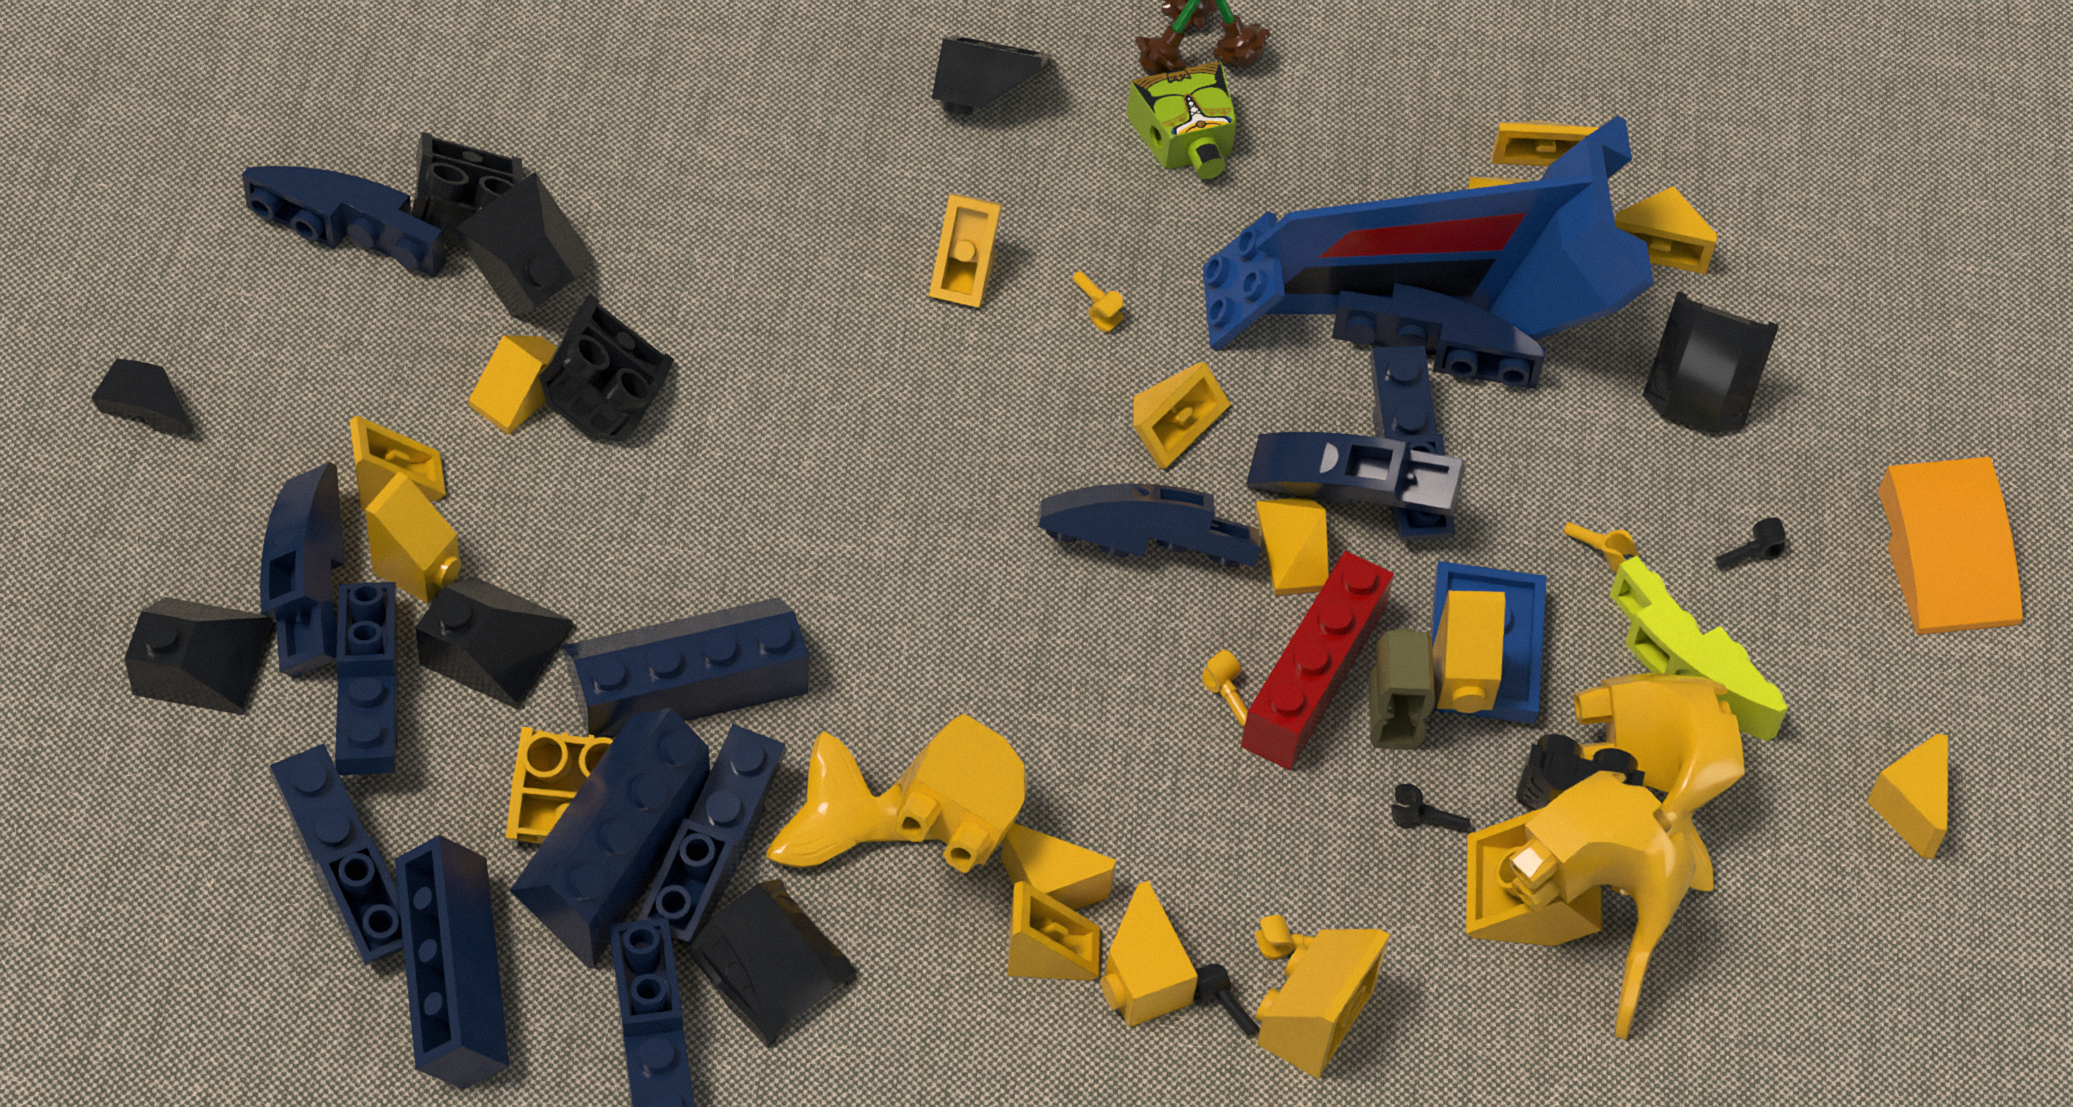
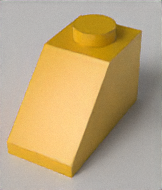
(411, 540)
(1469, 651)
(1147, 963)

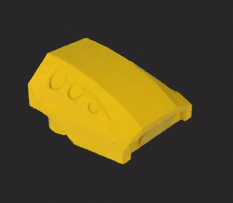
(547, 778)

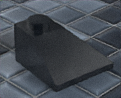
(981, 71)
(524, 245)
(489, 639)
(197, 654)

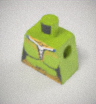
(1185, 117)

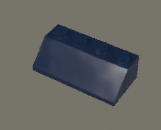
(689, 665)
(615, 832)

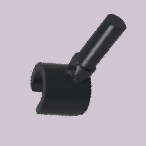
(1768, 544)
(1412, 816)
(1215, 983)

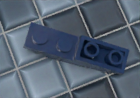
(336, 205)
(1458, 334)
(1407, 414)
(1357, 468)
(1127, 514)
(296, 567)
(367, 679)
(715, 835)
(340, 853)
(650, 1014)

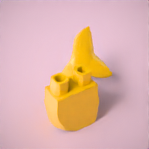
(1680, 740)
(956, 790)
(1614, 838)

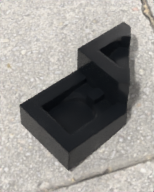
(143, 391)

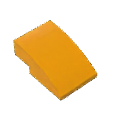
(1952, 545)

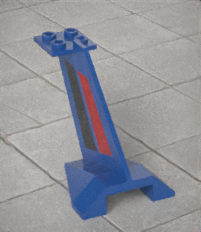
(1521, 250)

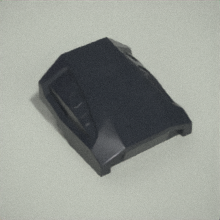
(458, 182)
(1708, 366)
(603, 374)
(1557, 765)
(768, 959)

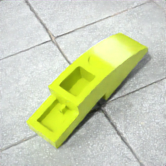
(1672, 644)

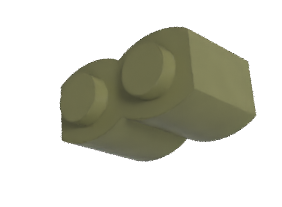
(1401, 689)

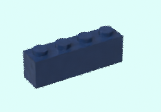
(451, 963)

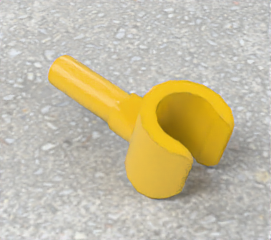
(1106, 307)
(1612, 544)
(1218, 677)
(1276, 940)

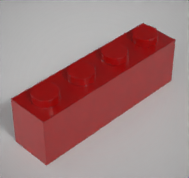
(1317, 660)

